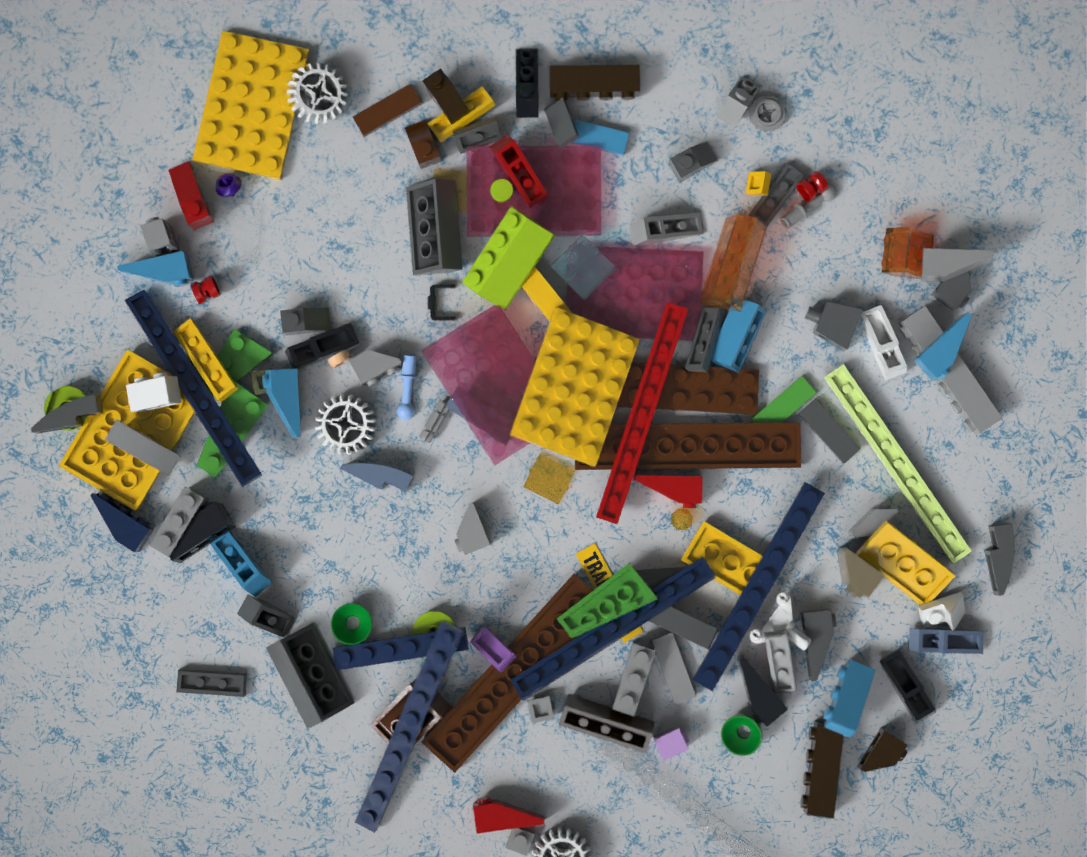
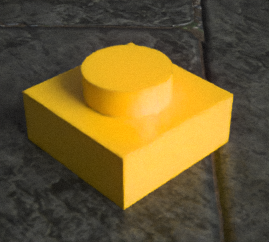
(758, 183)

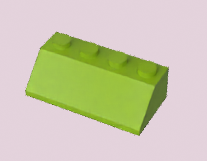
(508, 258)

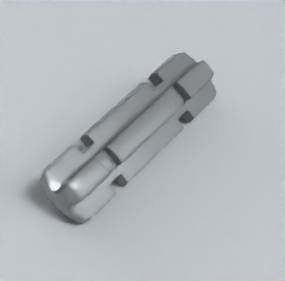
(434, 421)

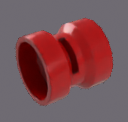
(813, 185)
(205, 289)

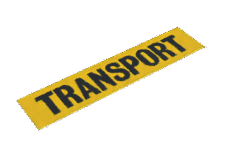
(598, 573)

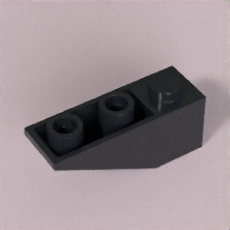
(527, 83)

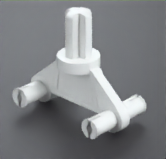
(782, 620)

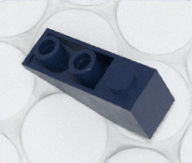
(124, 527)

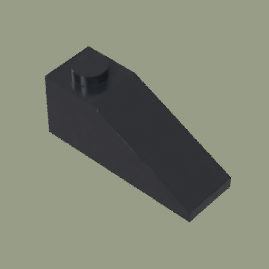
(204, 529)
(761, 698)

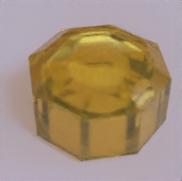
(681, 519)

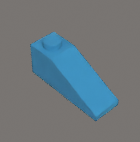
(168, 269)
(942, 352)
(283, 392)
(241, 564)

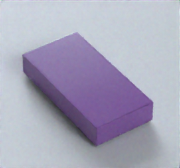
(493, 648)

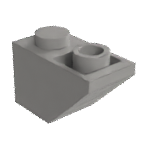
(738, 101)
(373, 365)

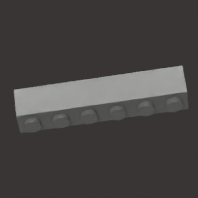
(959, 384)

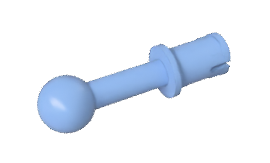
(406, 409)

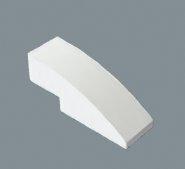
(883, 343)

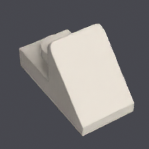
(946, 609)

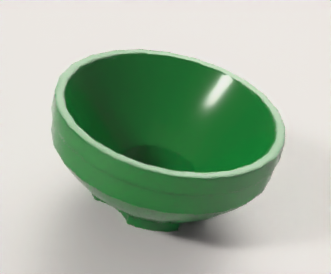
(340, 628)
(734, 742)

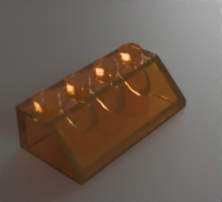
(733, 262)

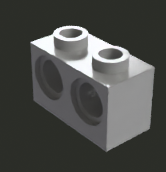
(159, 237)

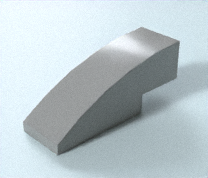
(142, 447)

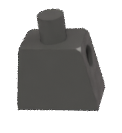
(835, 323)

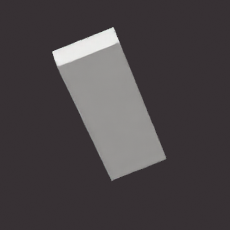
(780, 661)
(673, 668)

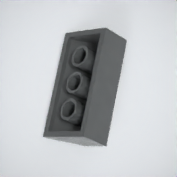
(434, 227)
(310, 675)

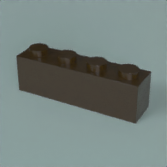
(594, 81)
(607, 723)
(823, 771)

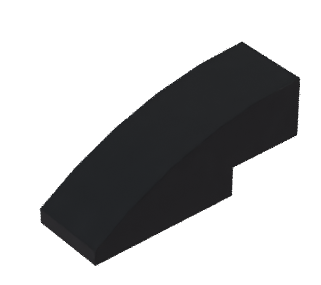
(321, 346)
(907, 687)

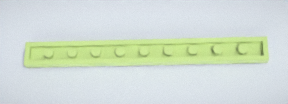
(897, 464)

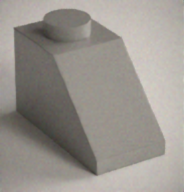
(873, 520)
(471, 532)

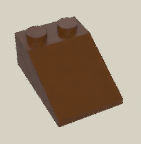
(388, 719)

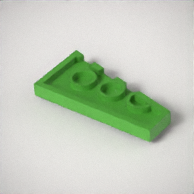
(242, 412)
(610, 600)

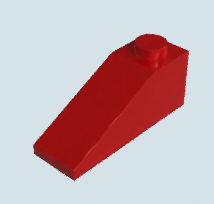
(518, 170)
(190, 196)
(676, 488)
(498, 816)

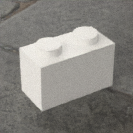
(153, 393)

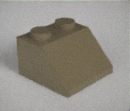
(857, 574)

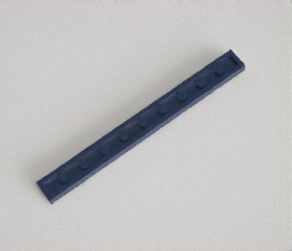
(193, 388)
(758, 586)
(601, 637)
(409, 726)

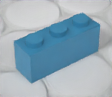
(737, 335)
(849, 698)

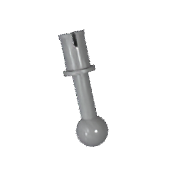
(800, 212)

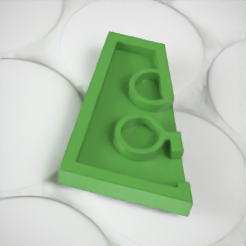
(241, 356)

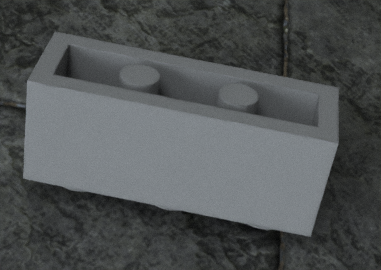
(178, 520)
(633, 678)

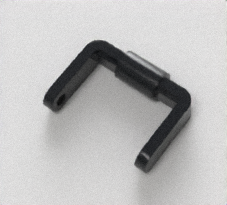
(432, 304)

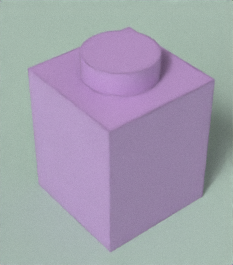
(671, 742)

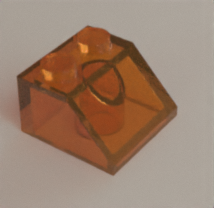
(904, 251)

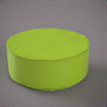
(501, 190)

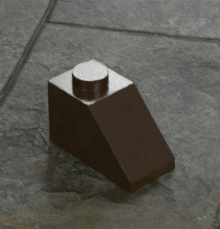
(445, 96)
(882, 752)

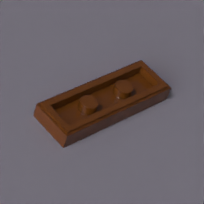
(387, 110)

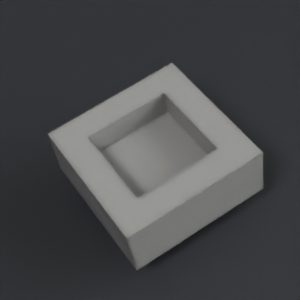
(540, 709)
(520, 840)

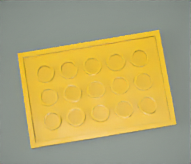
(247, 107)
(574, 387)
(105, 464)

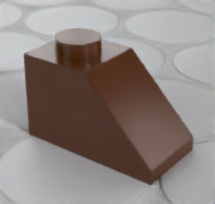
(423, 144)

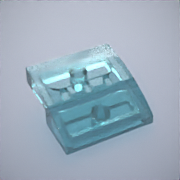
(583, 267)

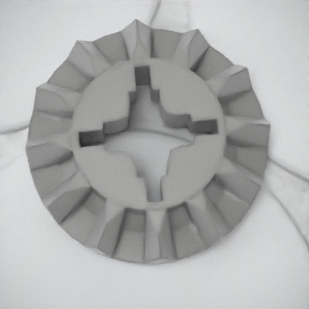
(770, 104)

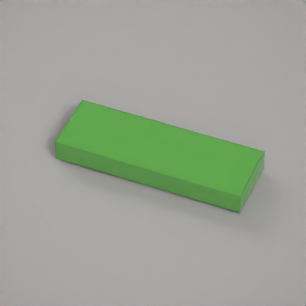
(786, 403)

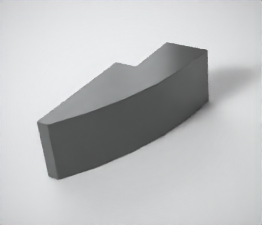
(69, 414)
(1000, 557)
(686, 626)

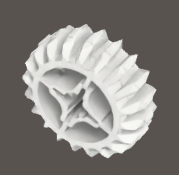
(326, 96)
(347, 413)
(569, 851)

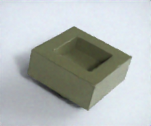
(256, 379)

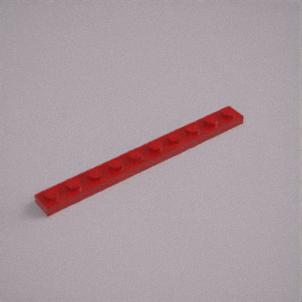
(642, 413)

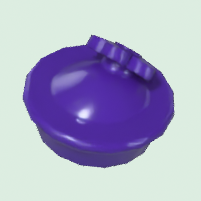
(228, 185)

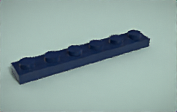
(388, 650)

